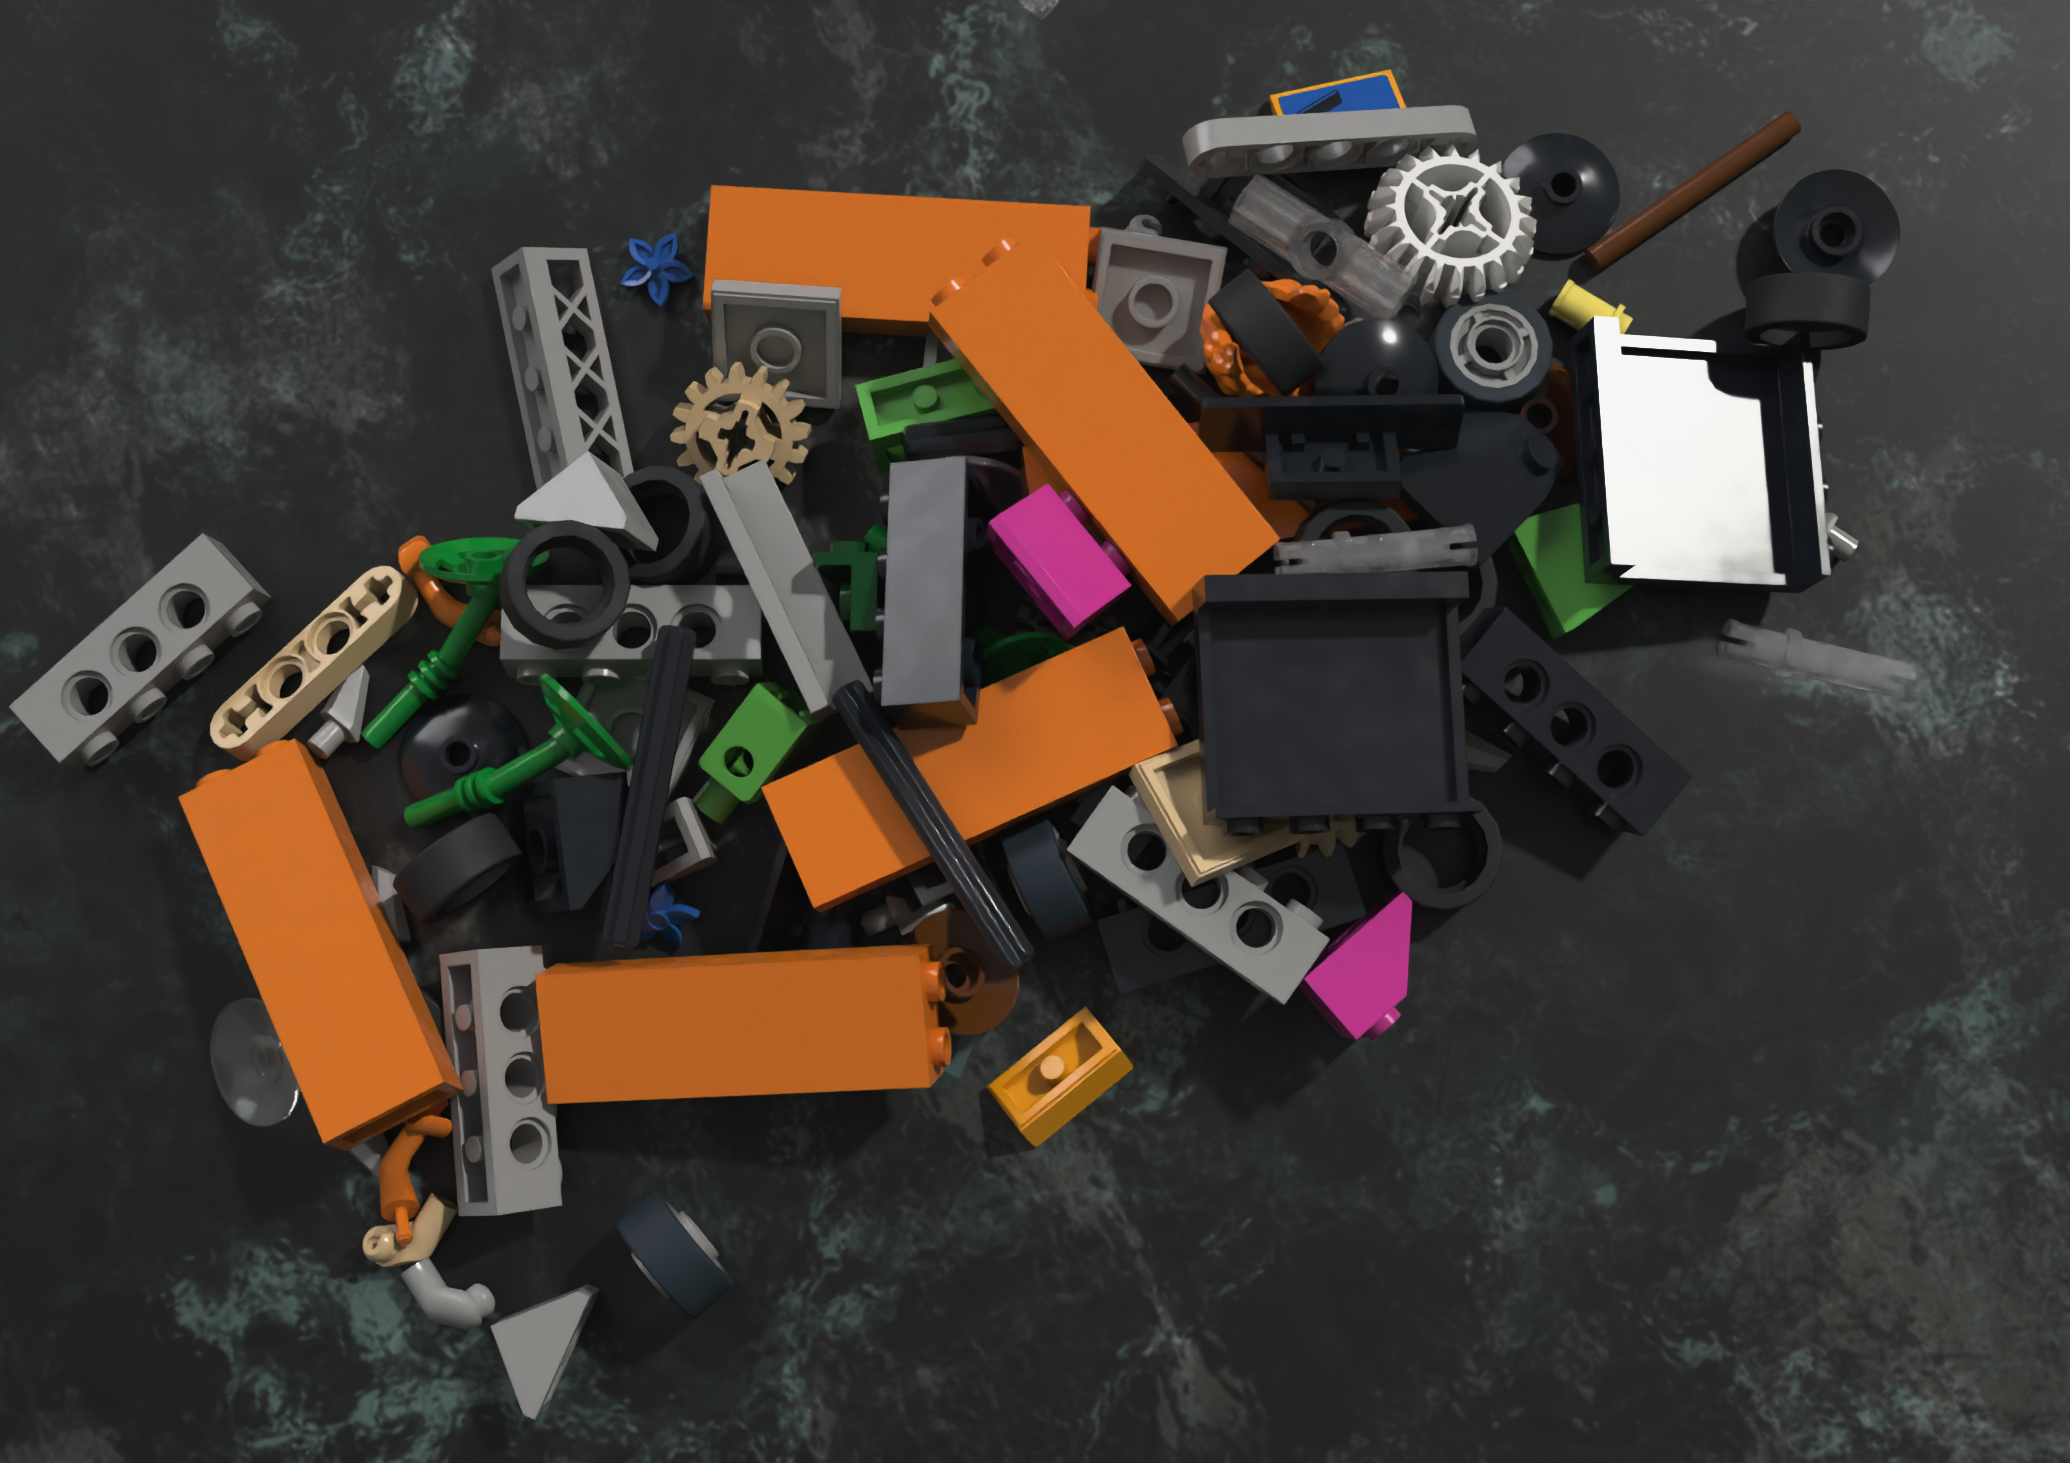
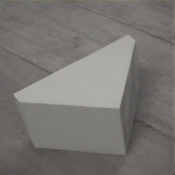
(592, 495)
(683, 843)
(540, 1343)

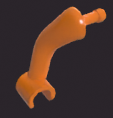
(441, 603)
(397, 1194)

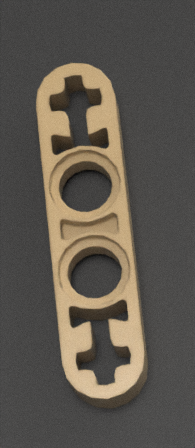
(309, 655)

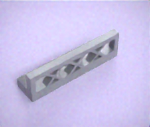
(544, 365)
(786, 584)

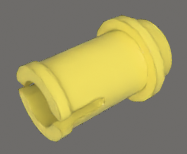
(1578, 307)

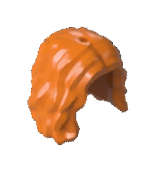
(1234, 369)

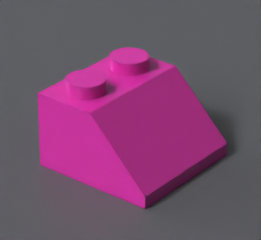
(1057, 559)
(1364, 971)

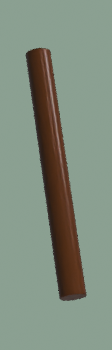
(1692, 190)

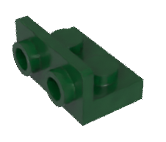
(860, 583)

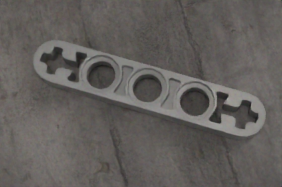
(1324, 140)

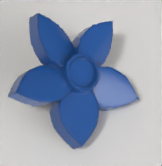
(656, 267)
(666, 917)

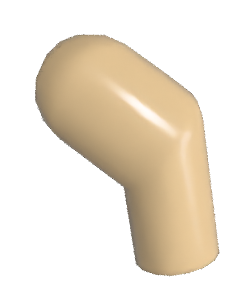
(427, 1230)

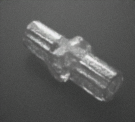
(1287, 228)

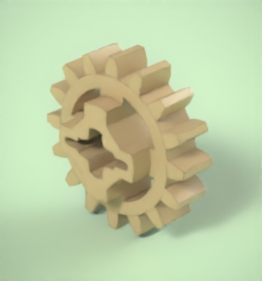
(717, 424)

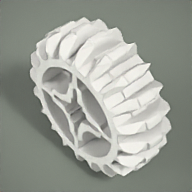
(1435, 194)

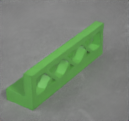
(916, 397)

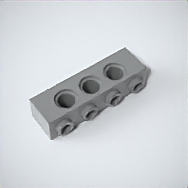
(725, 609)
(58, 702)
(1271, 968)
(489, 1112)

